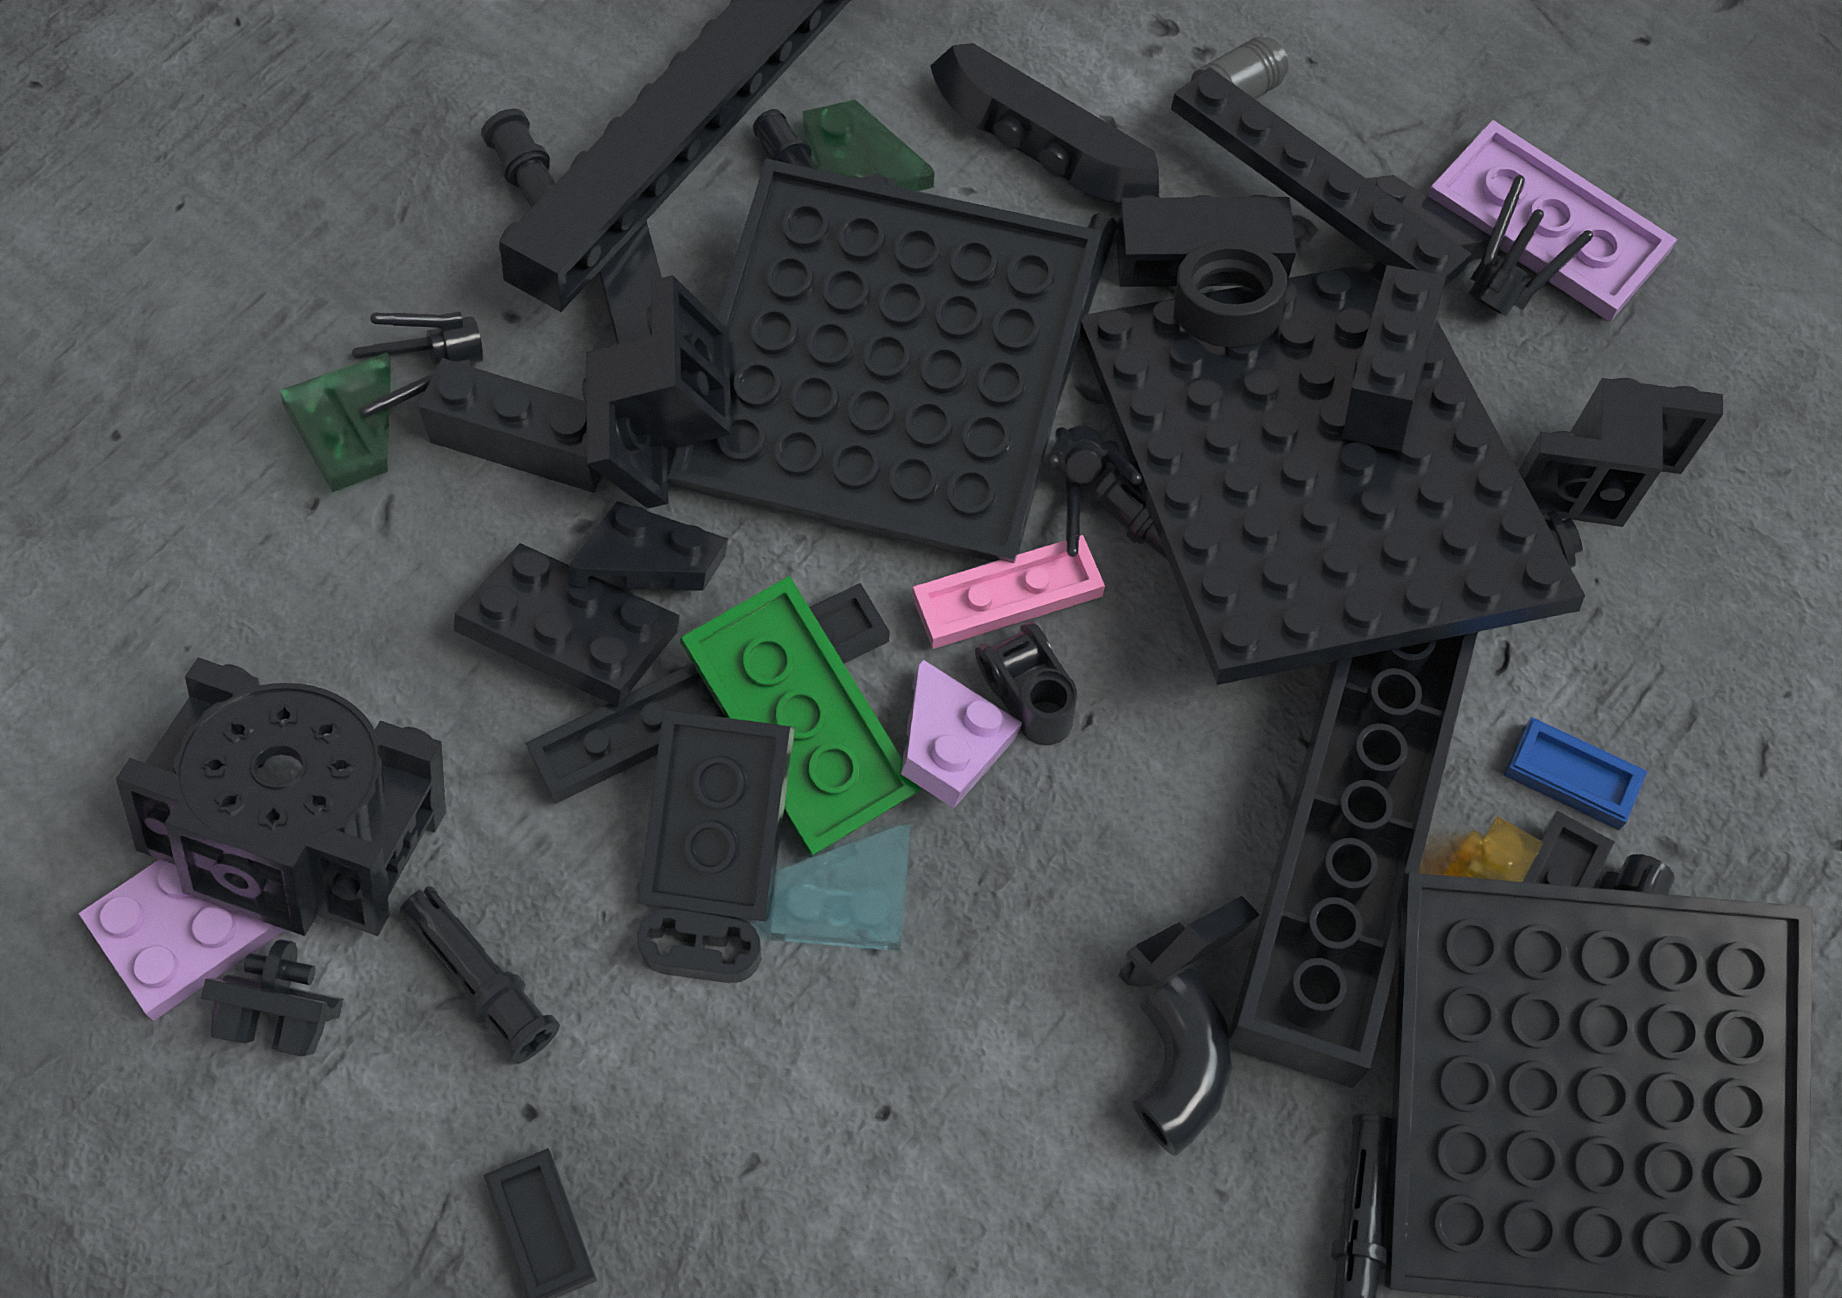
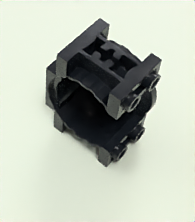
(313, 857)

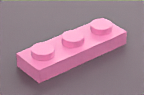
(1006, 592)

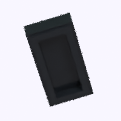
(540, 1227)

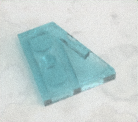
(846, 894)

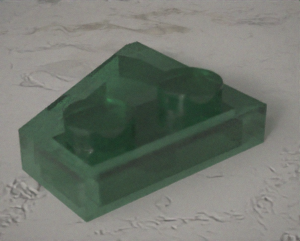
(857, 145)
(330, 424)

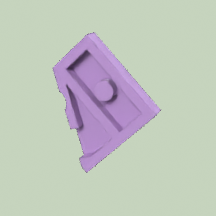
(952, 735)

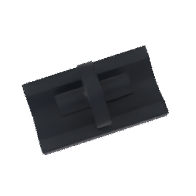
(299, 1011)

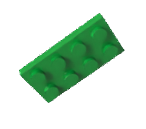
(779, 667)

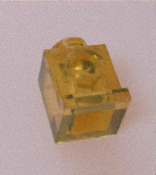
(1497, 854)

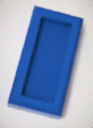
(1575, 773)

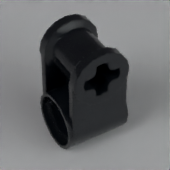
(1026, 673)

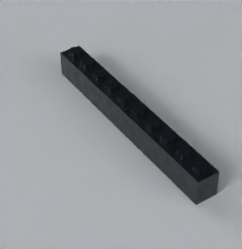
(656, 145)

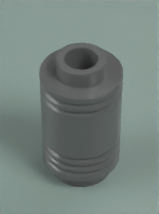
(1253, 66)

